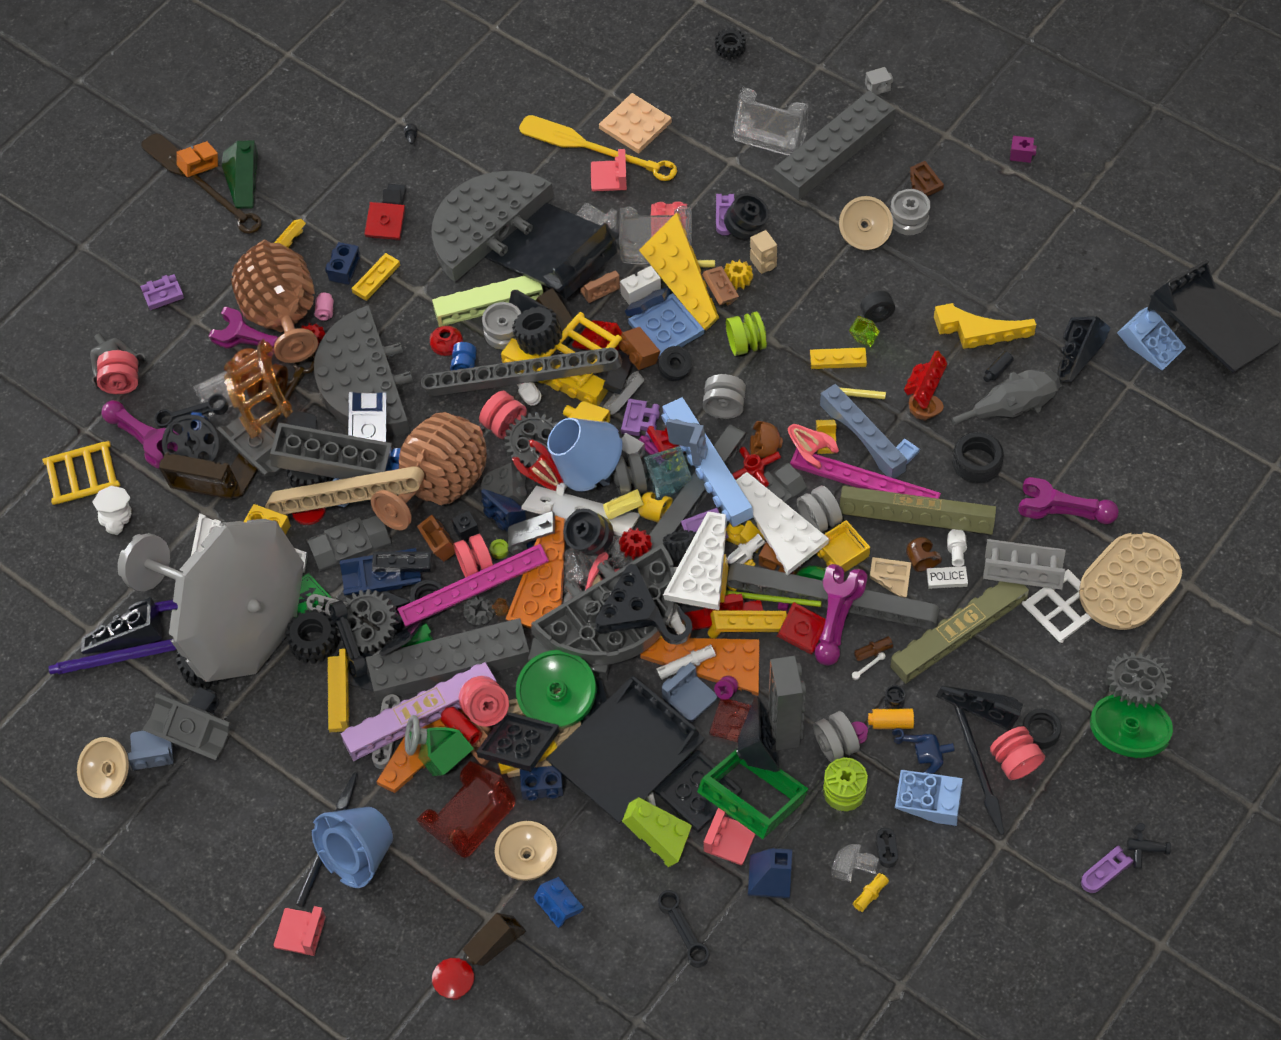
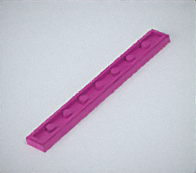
(858, 477)
(473, 585)

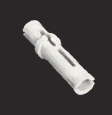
(695, 658)

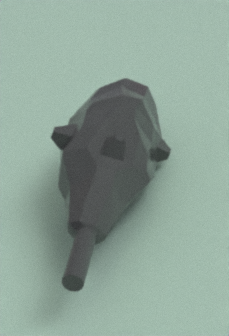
(1016, 395)

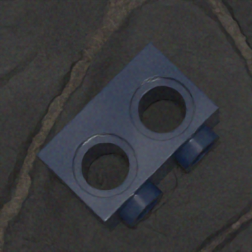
(343, 263)
(541, 777)

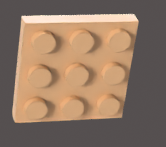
(635, 123)

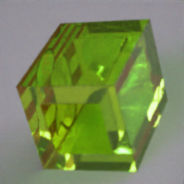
(864, 331)

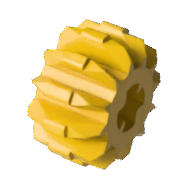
(739, 274)

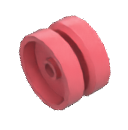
(117, 372)
(500, 412)
(476, 557)
(483, 701)

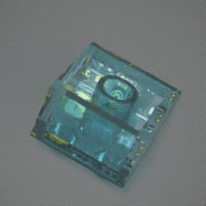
(667, 471)

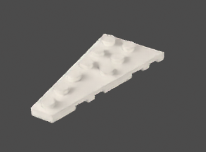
(782, 527)
(701, 569)

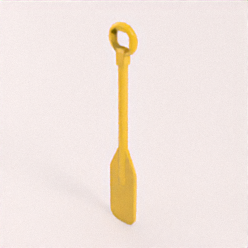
(567, 137)

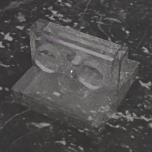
(213, 386)

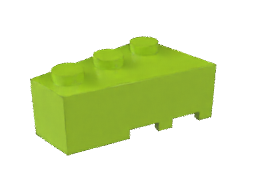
(658, 829)

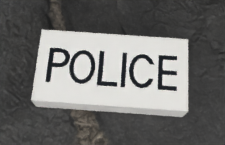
(947, 577)

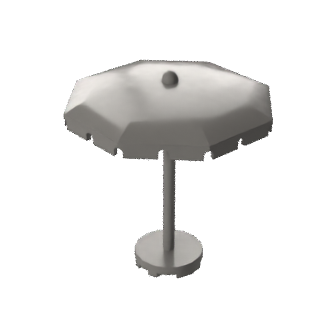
(228, 597)

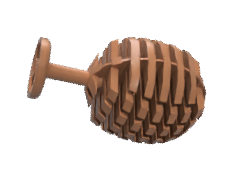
(276, 293)
(452, 461)

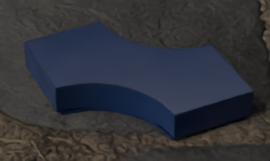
(643, 304)

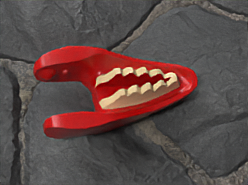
(543, 470)

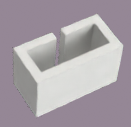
(637, 287)

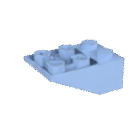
(1151, 338)
(929, 796)

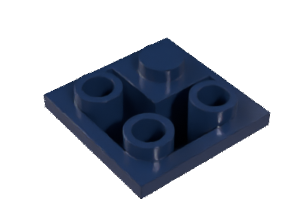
(502, 509)
(770, 873)

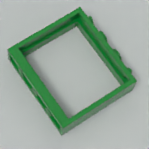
(741, 810)

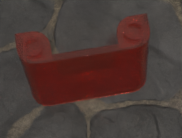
(471, 812)

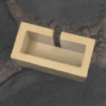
(763, 252)

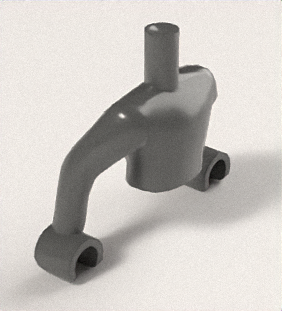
(105, 346)

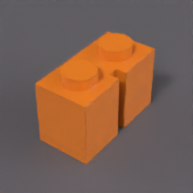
(198, 159)

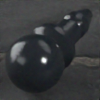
(410, 132)

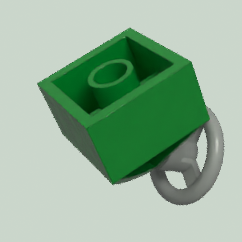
(439, 748)

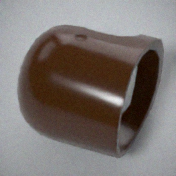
(920, 555)

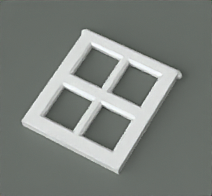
(1062, 605)

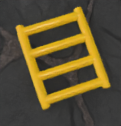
(568, 331)
(94, 487)

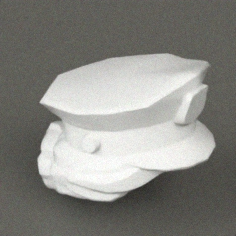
(113, 508)

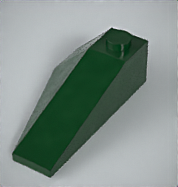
(240, 169)

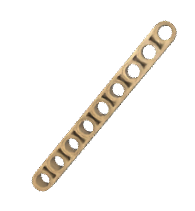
(345, 490)

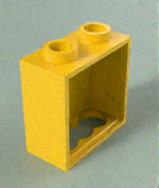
(843, 547)

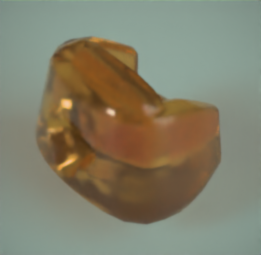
(501, 607)

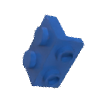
(557, 901)

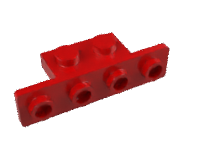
(925, 379)
(733, 602)

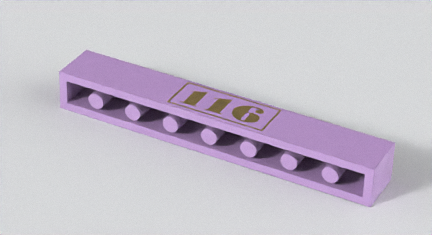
(392, 723)

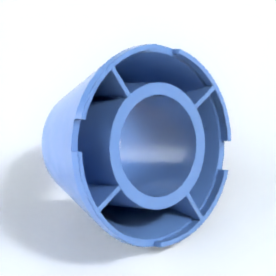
(584, 451)
(352, 843)

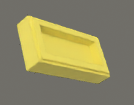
(623, 504)

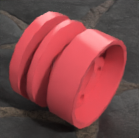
(1017, 753)

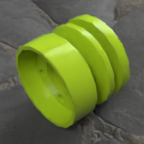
(750, 333)
(845, 793)

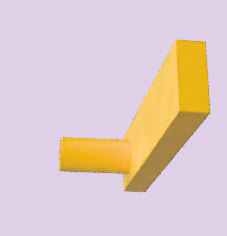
(745, 621)

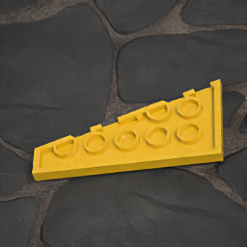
(677, 265)

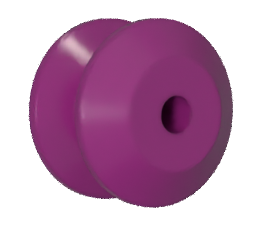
(861, 731)

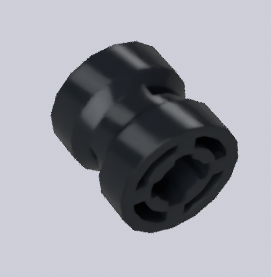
(894, 693)

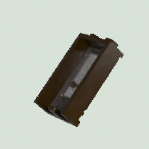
(198, 476)

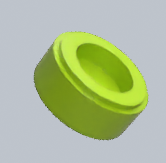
(499, 549)

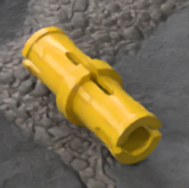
(870, 892)

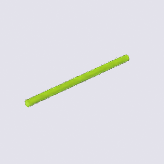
(777, 598)

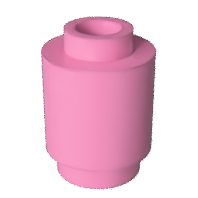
(324, 306)

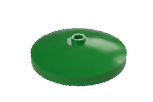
(555, 672)
(1131, 729)

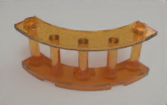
(235, 388)

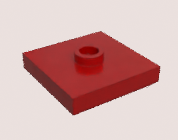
(385, 221)
(802, 628)

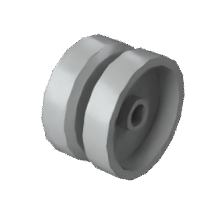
(910, 211)
(498, 324)
(724, 396)
(820, 508)
(836, 736)

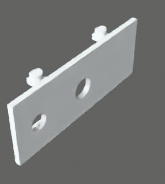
(564, 505)

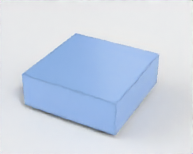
(908, 450)

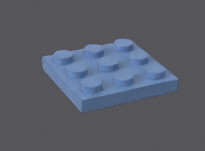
(668, 324)

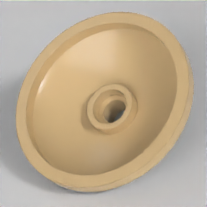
(876, 216)
(102, 767)
(523, 839)

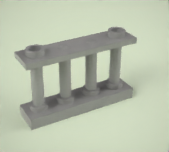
(1024, 573)

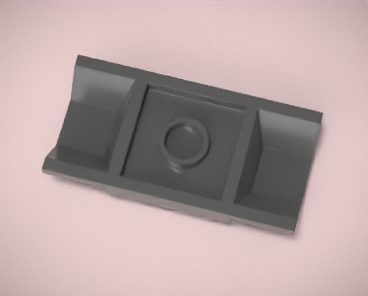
(254, 450)
(784, 483)
(348, 541)
(188, 726)

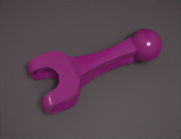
(238, 332)
(151, 438)
(1052, 501)
(840, 599)

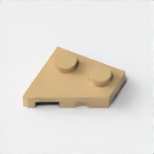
(891, 575)

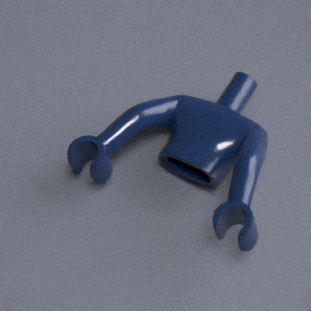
(927, 748)

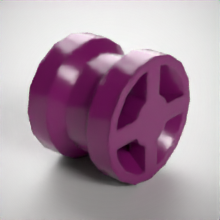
(730, 685)

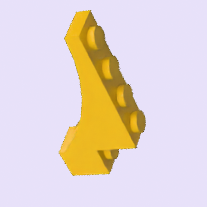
(979, 330)

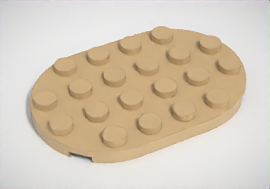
(1130, 581)

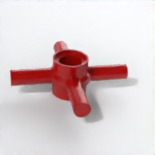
(755, 465)

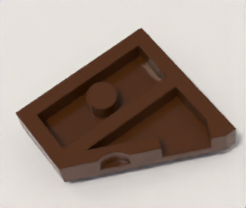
(925, 179)

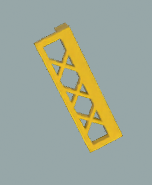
(338, 692)

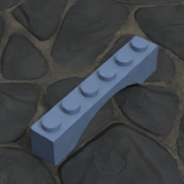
(843, 409)

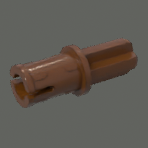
(873, 648)

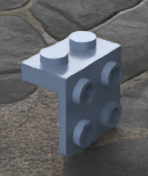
(688, 435)
(688, 693)
(149, 751)

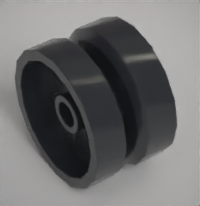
(746, 216)
(588, 532)

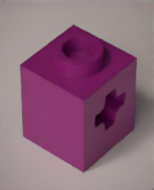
(1022, 149)

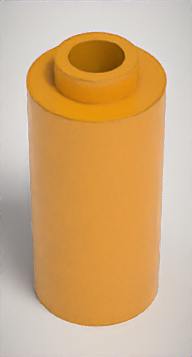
(891, 718)

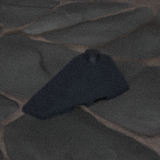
(1083, 339)
(134, 628)
(989, 706)
(756, 739)

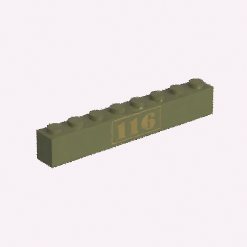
(917, 510)
(957, 629)

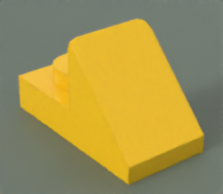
(829, 428)
(742, 534)

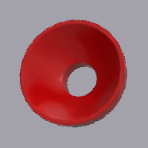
(444, 346)

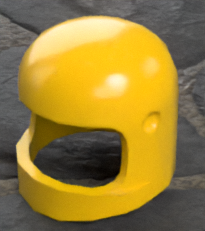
(652, 508)

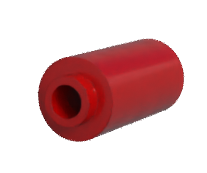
(455, 719)

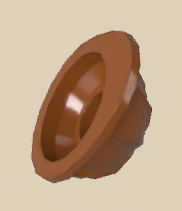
(934, 408)

